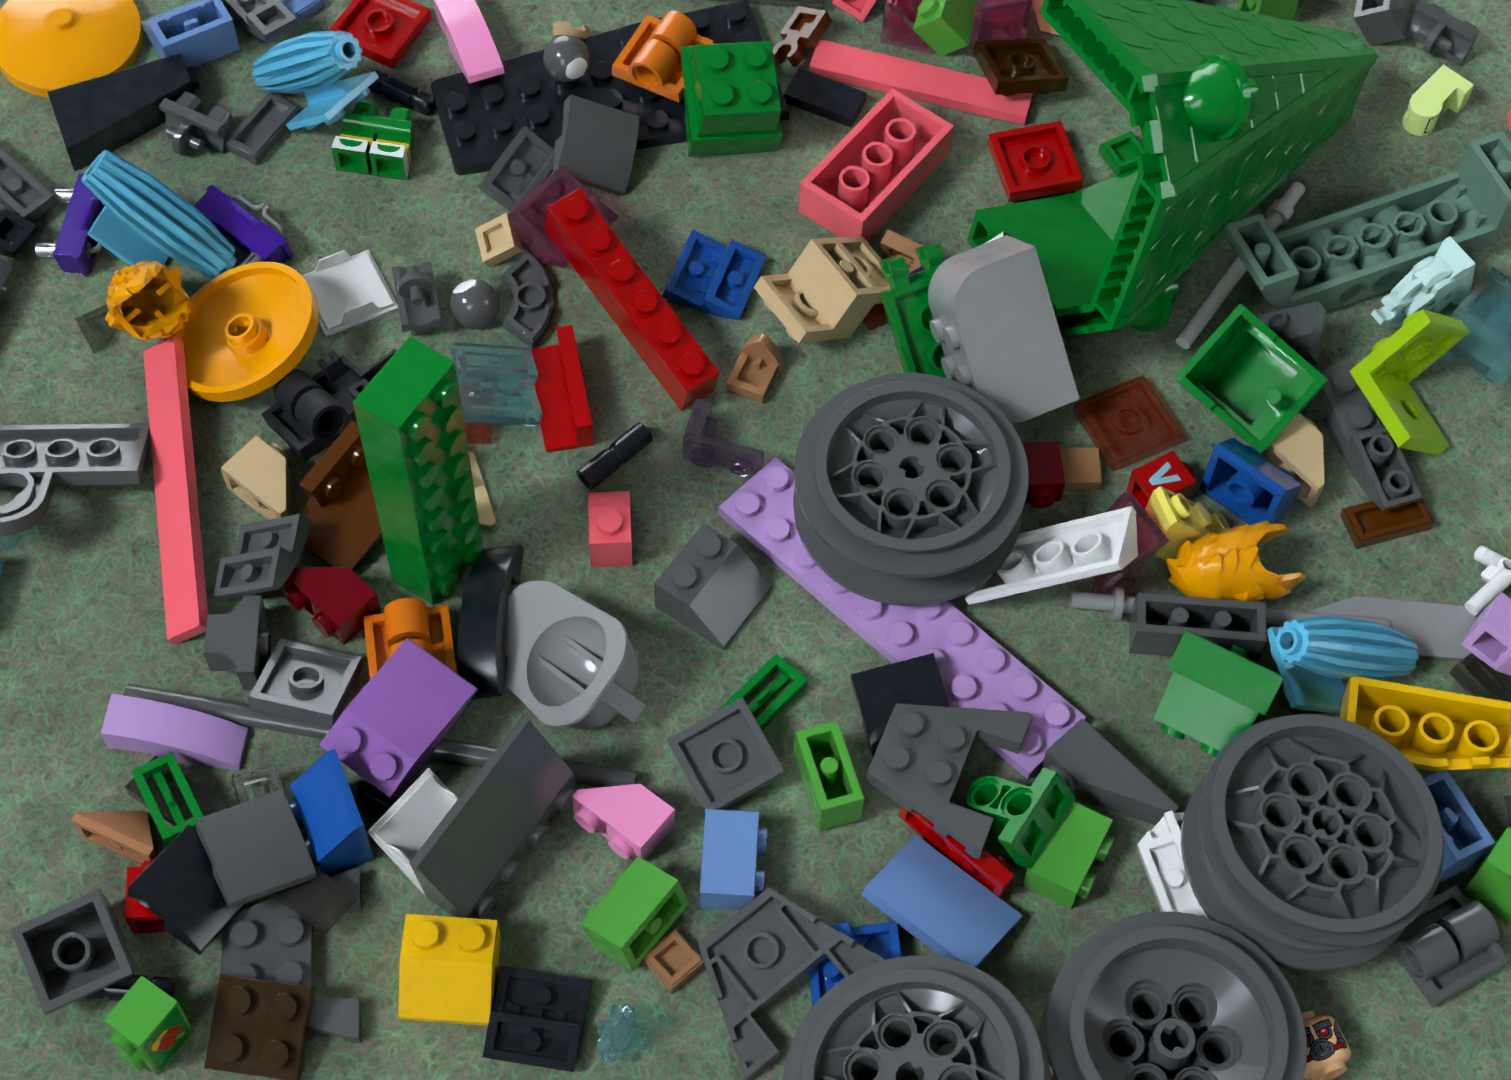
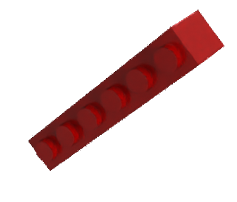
(630, 299)

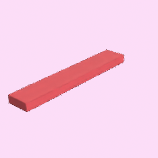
(917, 81)

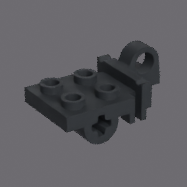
(318, 409)

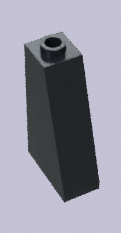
(117, 106)

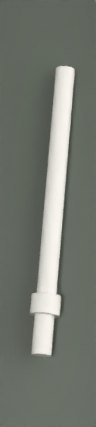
(1277, 215)

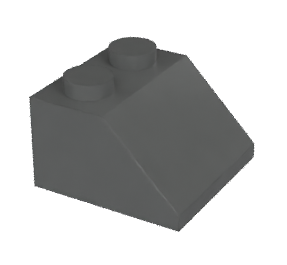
(711, 587)
(73, 951)

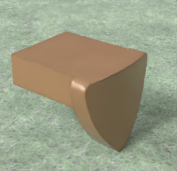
(900, 246)
(755, 368)

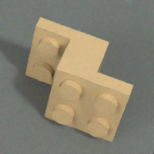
(826, 289)

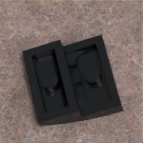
(903, 682)
(184, 892)
(538, 1019)

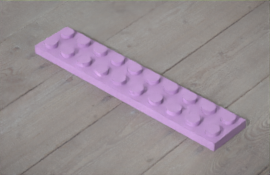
(971, 663)

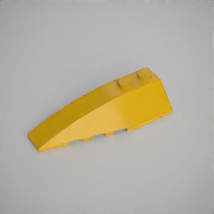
(1431, 725)

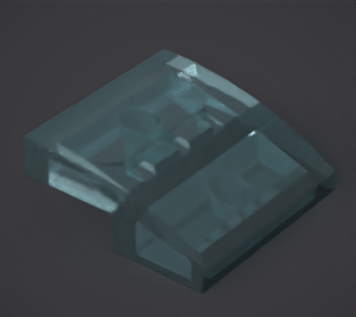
(497, 384)

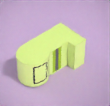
(1441, 91)

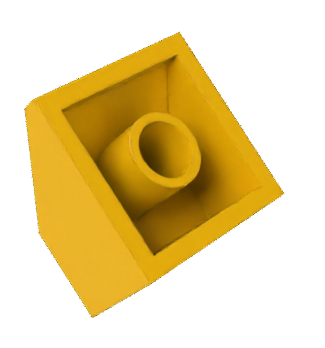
(448, 969)

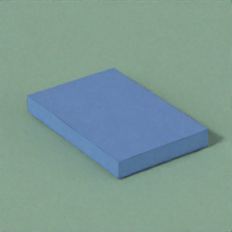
(941, 904)

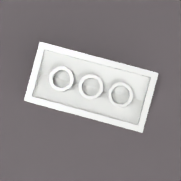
(1064, 554)

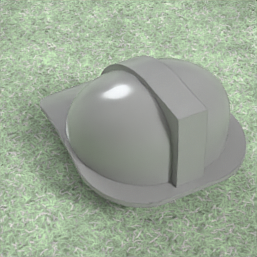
(568, 658)

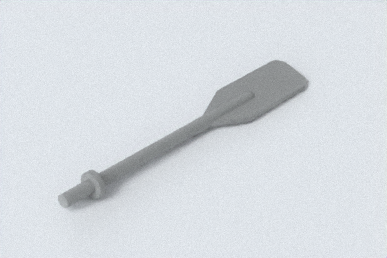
(1432, 626)

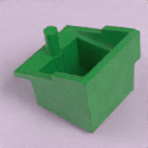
(731, 98)
(1250, 379)
(1214, 692)

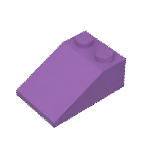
(399, 718)

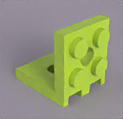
(1391, 367)

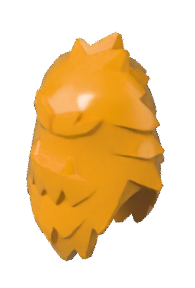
(147, 301)
(1230, 566)

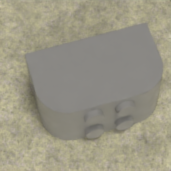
(1001, 329)

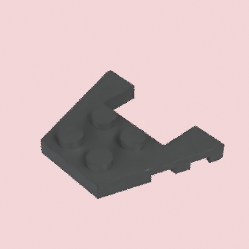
(926, 754)
(278, 946)
(761, 957)

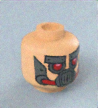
(1325, 1048)

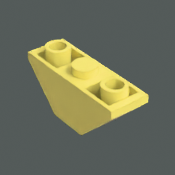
(1182, 520)

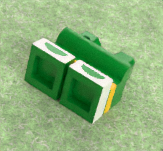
(375, 142)

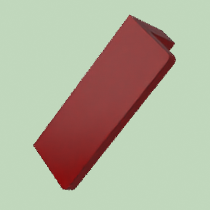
(562, 394)

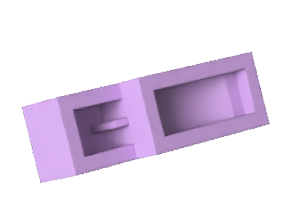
(168, 728)

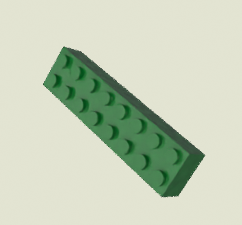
(420, 469)

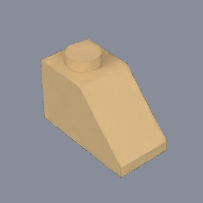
(1301, 453)
(261, 478)

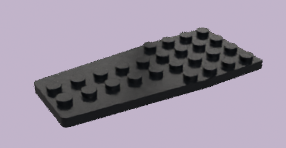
(489, 113)

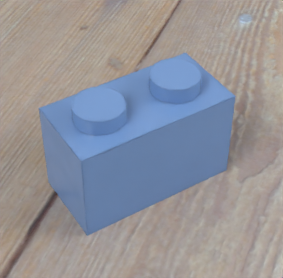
(729, 859)

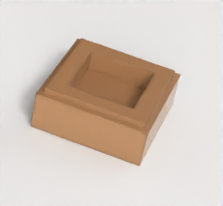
(1081, 468)
(673, 961)

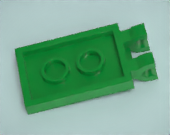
(910, 311)

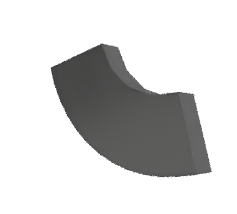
(532, 300)

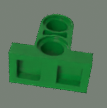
(1022, 813)

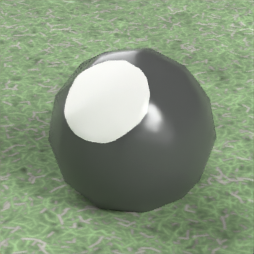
(566, 58)
(474, 303)

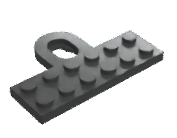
(65, 455)

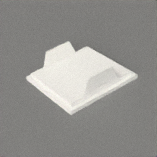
(349, 291)
(412, 821)

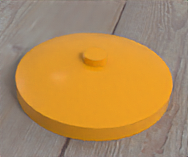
(66, 41)
(247, 330)

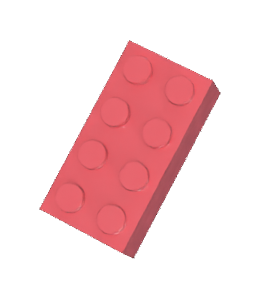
(875, 167)

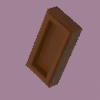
(1371, 525)

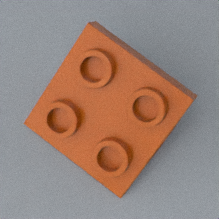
(654, 54)
(413, 620)

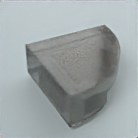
(96, 328)

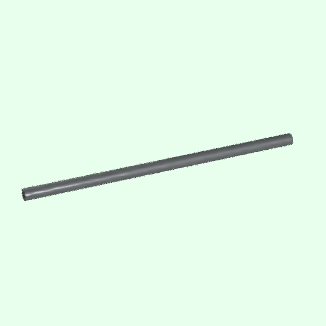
(447, 749)

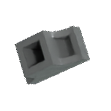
(1299, 328)
(239, 641)

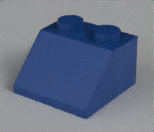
(1248, 483)
(330, 817)

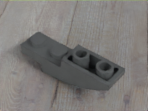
(1364, 442)

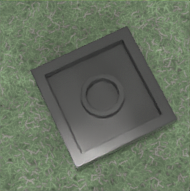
(305, 682)
(726, 756)

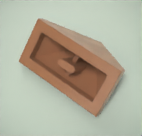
(120, 832)

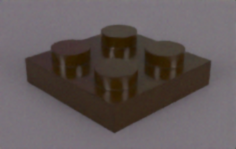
(1020, 66)
(259, 1027)

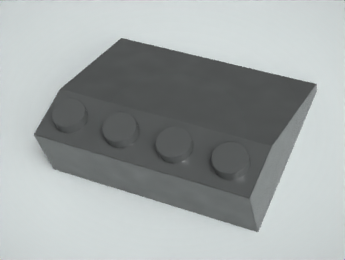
(494, 824)

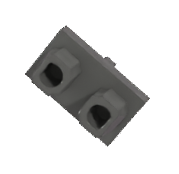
(1441, 32)
(191, 128)
(417, 298)

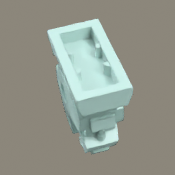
(1429, 285)

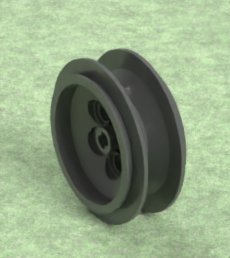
(932, 549)
(1169, 966)
(934, 1004)

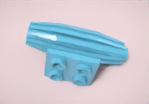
(314, 66)
(152, 221)
(1324, 649)

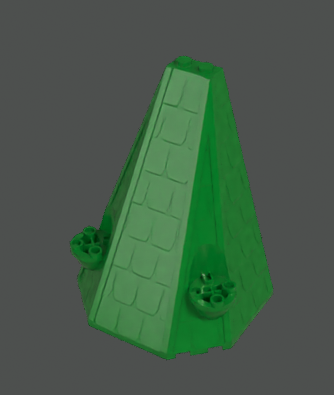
(1223, 120)

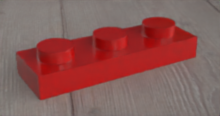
(989, 870)

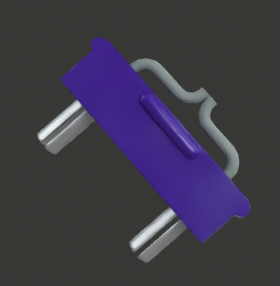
(244, 228)
(74, 248)

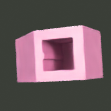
(626, 815)

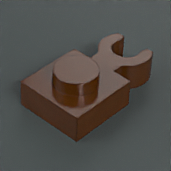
(801, 31)

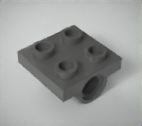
(1450, 946)

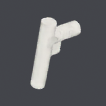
(1496, 575)

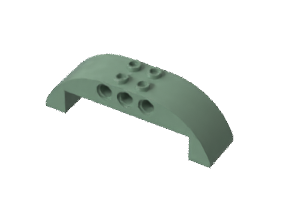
(1380, 240)

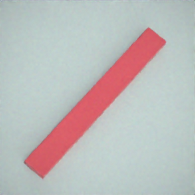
(175, 491)

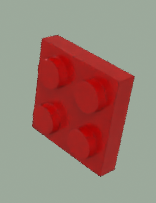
(383, 27)
(1035, 161)

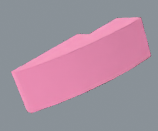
(468, 38)

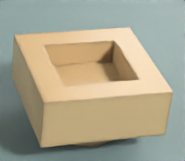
(497, 240)

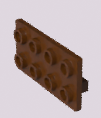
(341, 503)

